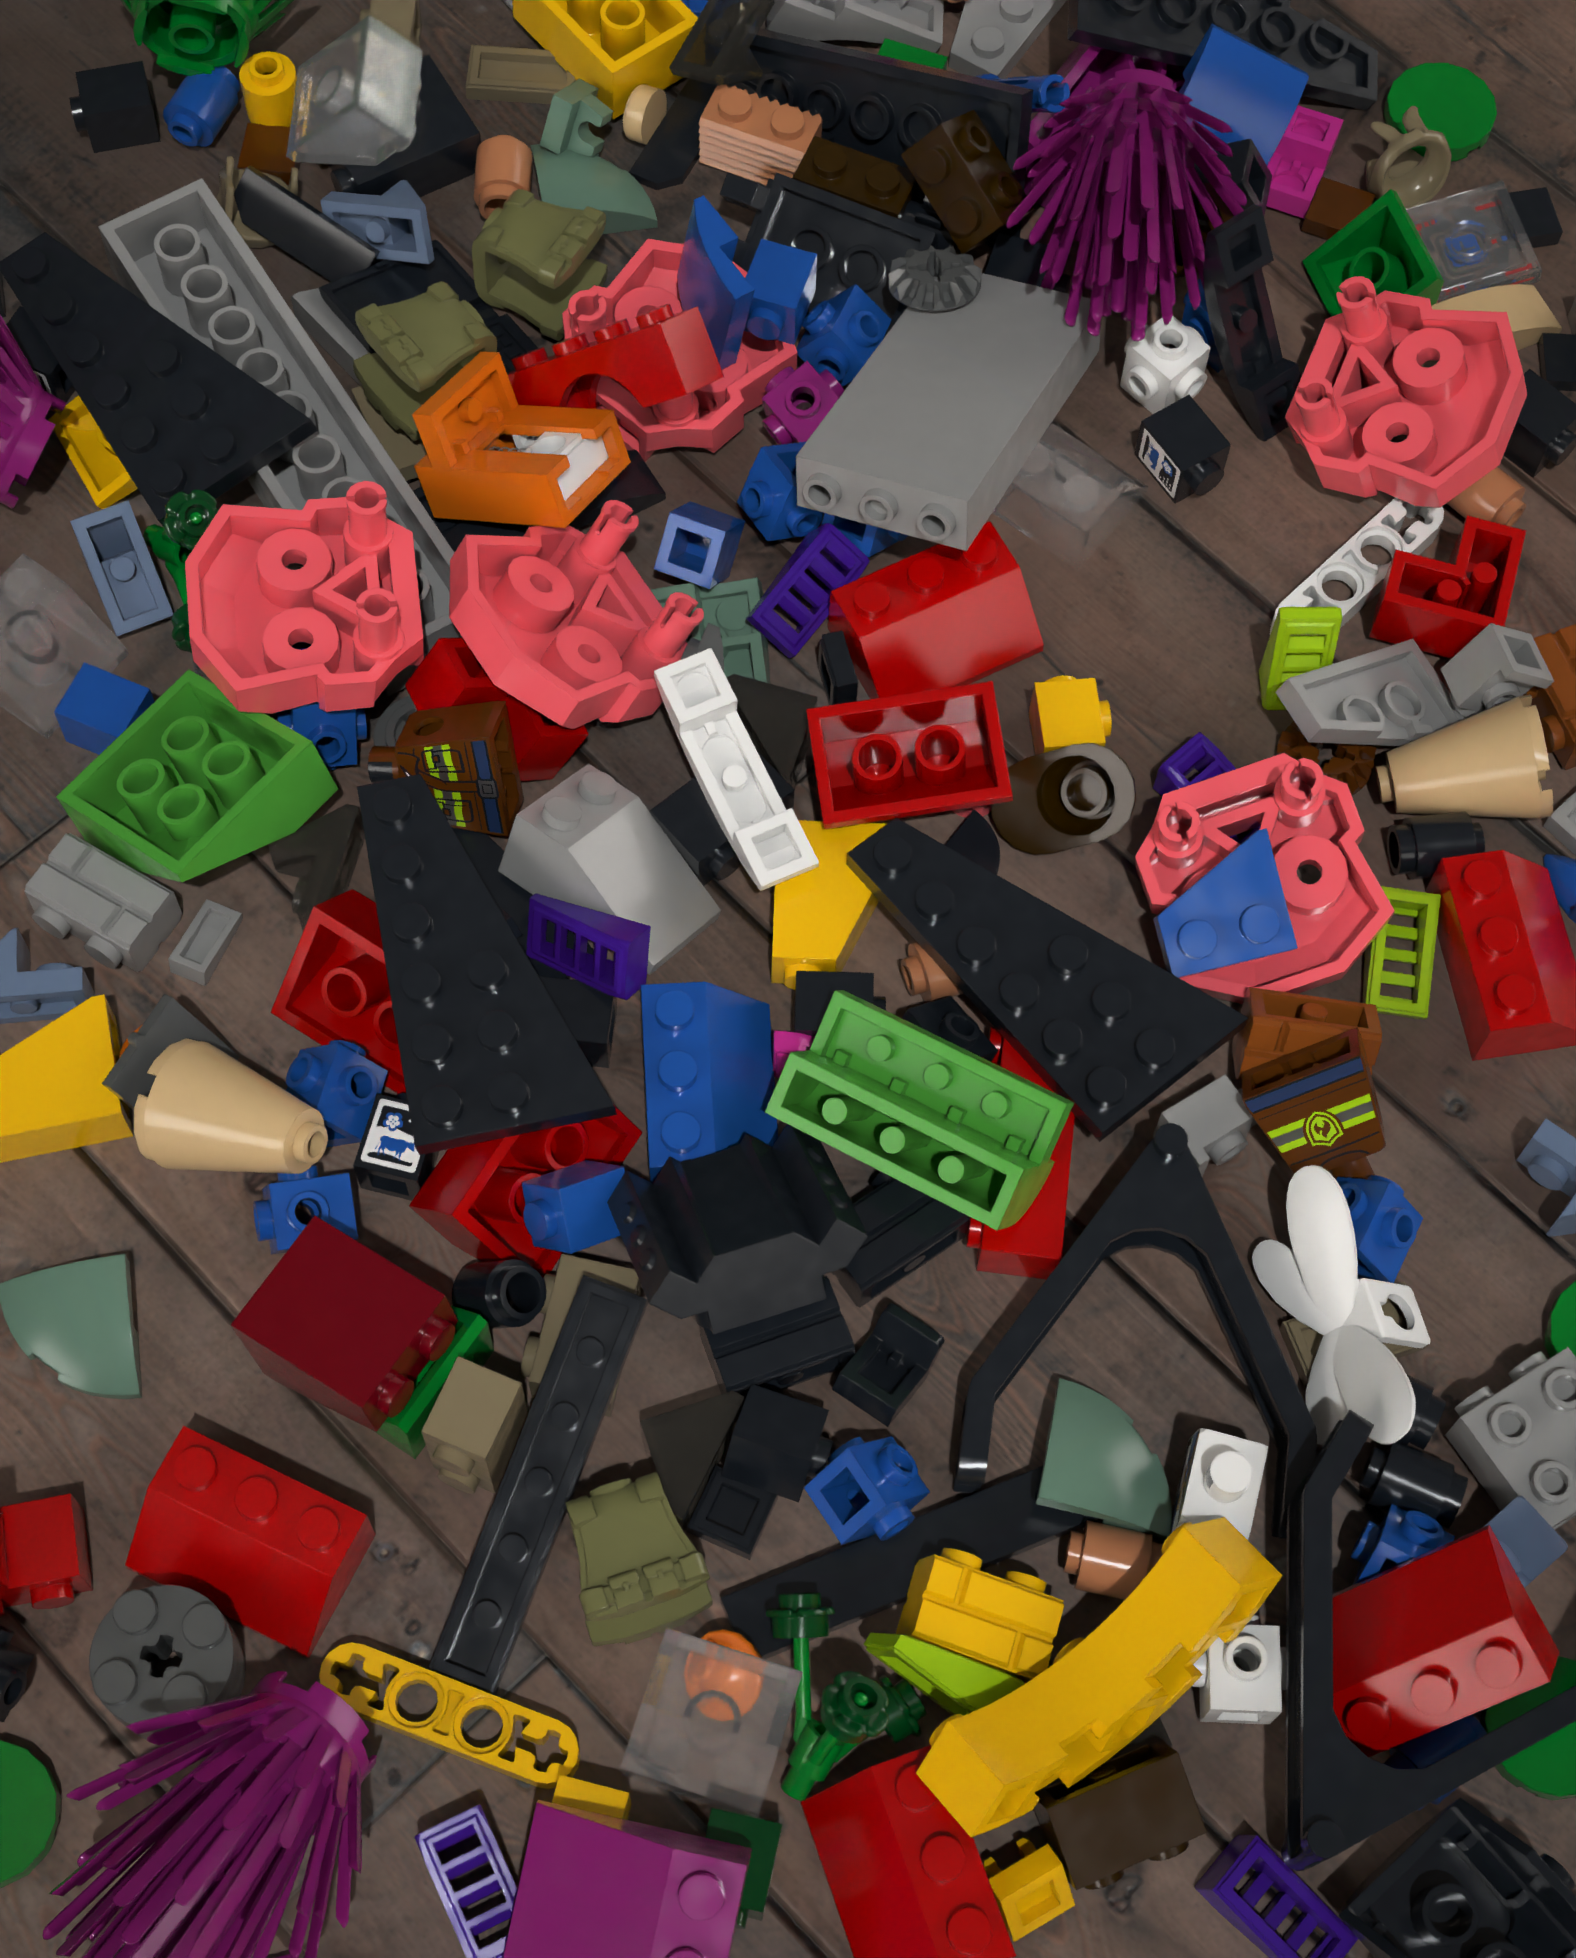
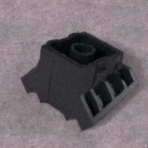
(739, 1230)

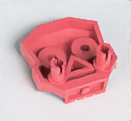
(1371, 386)
(696, 420)
(347, 601)
(568, 619)
(1307, 822)

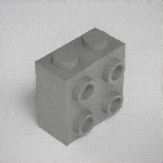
(1525, 1437)

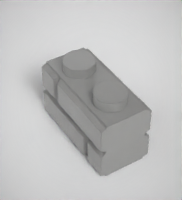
(102, 903)

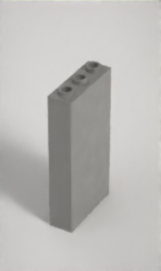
(947, 413)

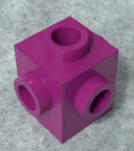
(798, 390)

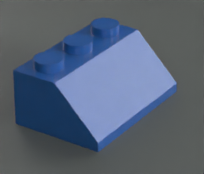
(705, 1070)

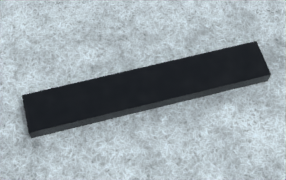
(537, 1485)
(878, 1573)

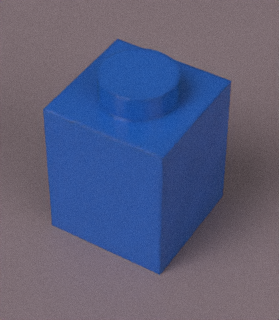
(783, 291)
(699, 544)
(100, 708)
(570, 1206)

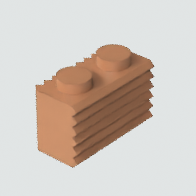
(754, 135)

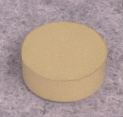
(644, 113)

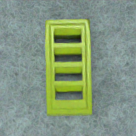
(1298, 643)
(1426, 911)
(944, 1676)

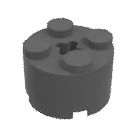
(146, 1629)

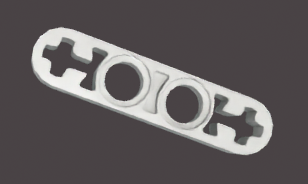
(1353, 569)

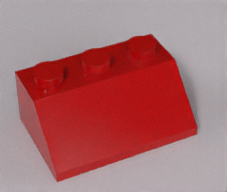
(937, 618)
(909, 755)
(1506, 954)
(341, 983)
(478, 1190)
(248, 1540)
(1434, 1643)
(903, 1868)

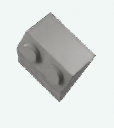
(608, 853)

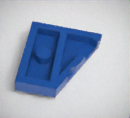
(1228, 914)

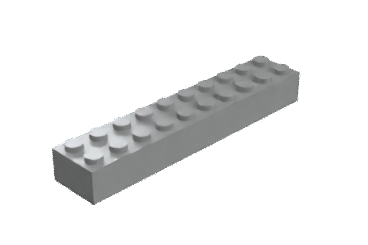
(204, 278)

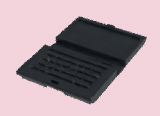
(398, 281)

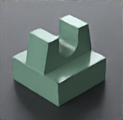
(569, 120)

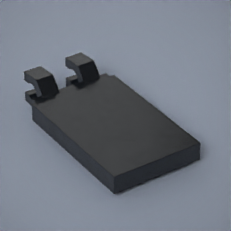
(849, 238)

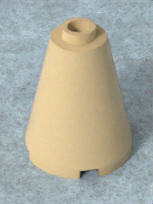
(1474, 766)
(223, 1116)

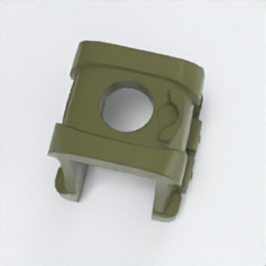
(535, 258)
(417, 350)
(635, 1562)

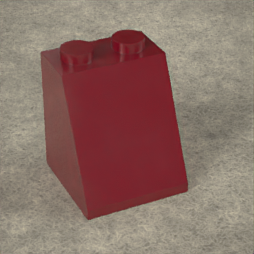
(345, 1326)

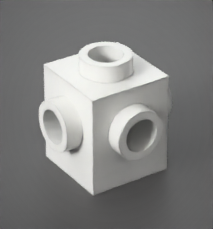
(1165, 365)
(1245, 1695)

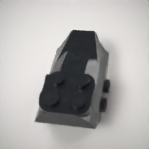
(1465, 1893)

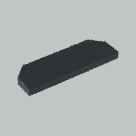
(675, 142)
(300, 227)

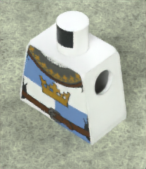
(1219, 1480)

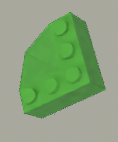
(196, 784)

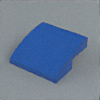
(1243, 89)
(712, 280)

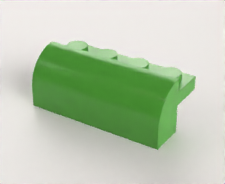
(922, 1111)

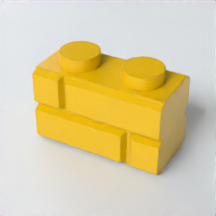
(982, 1615)

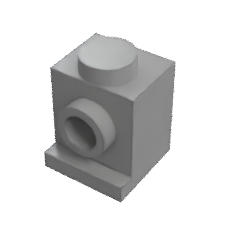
(1494, 669)
(1213, 1121)

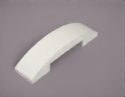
(731, 771)

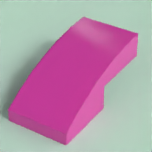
(1301, 160)

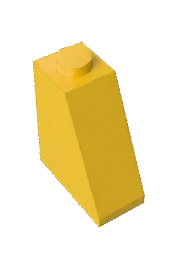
(823, 909)
(55, 1087)

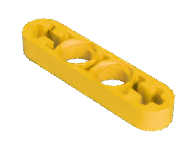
(453, 1706)

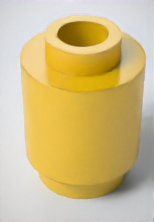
(268, 88)

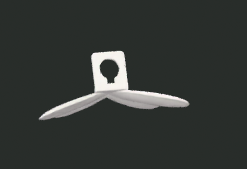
(1322, 1290)

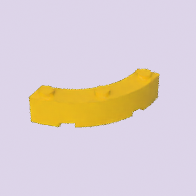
(1102, 1685)

